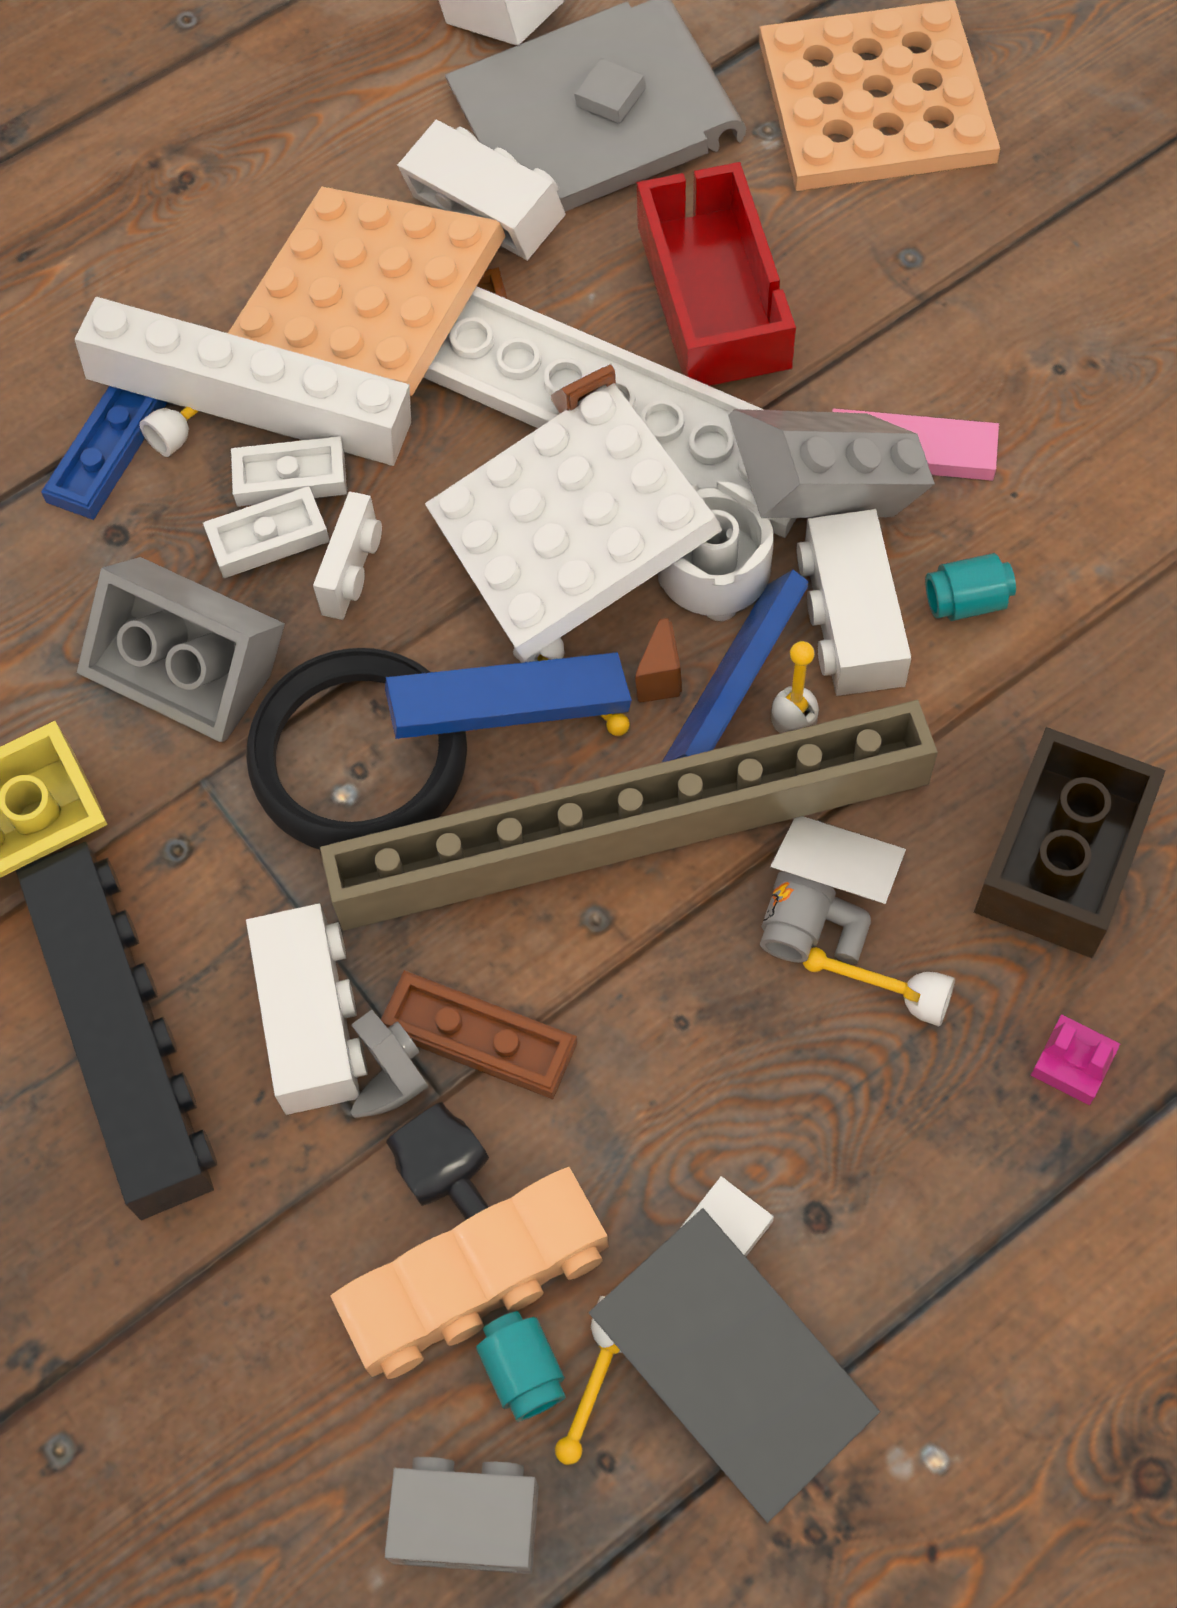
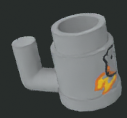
(798, 916)

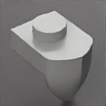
(399, 1077)

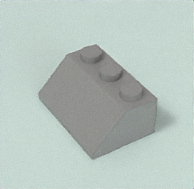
(828, 463)
(177, 646)

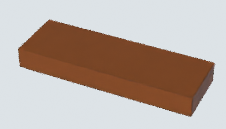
(481, 1034)

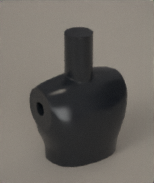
(439, 1158)

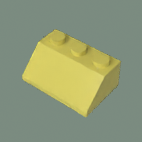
(42, 798)

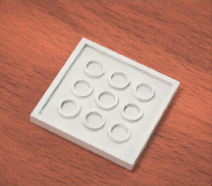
(571, 519)

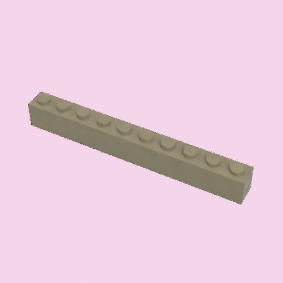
(628, 815)

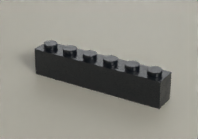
(115, 1031)

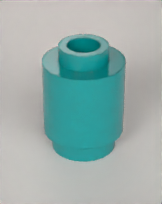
(970, 587)
(521, 1365)

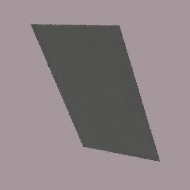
(734, 1364)

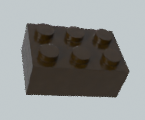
(1070, 842)

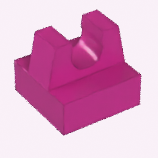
(1075, 1059)

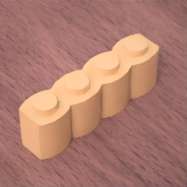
(469, 1271)

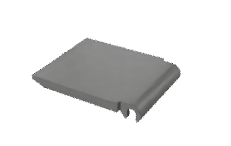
(530, 110)

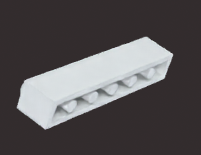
(243, 380)

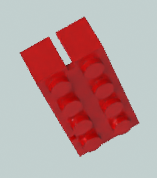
(715, 276)

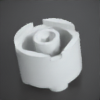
(731, 566)

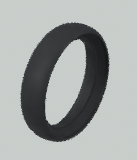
(291, 693)

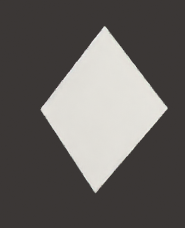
(839, 858)

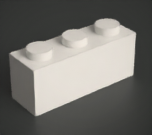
(465, 177)
(854, 603)
(305, 1009)

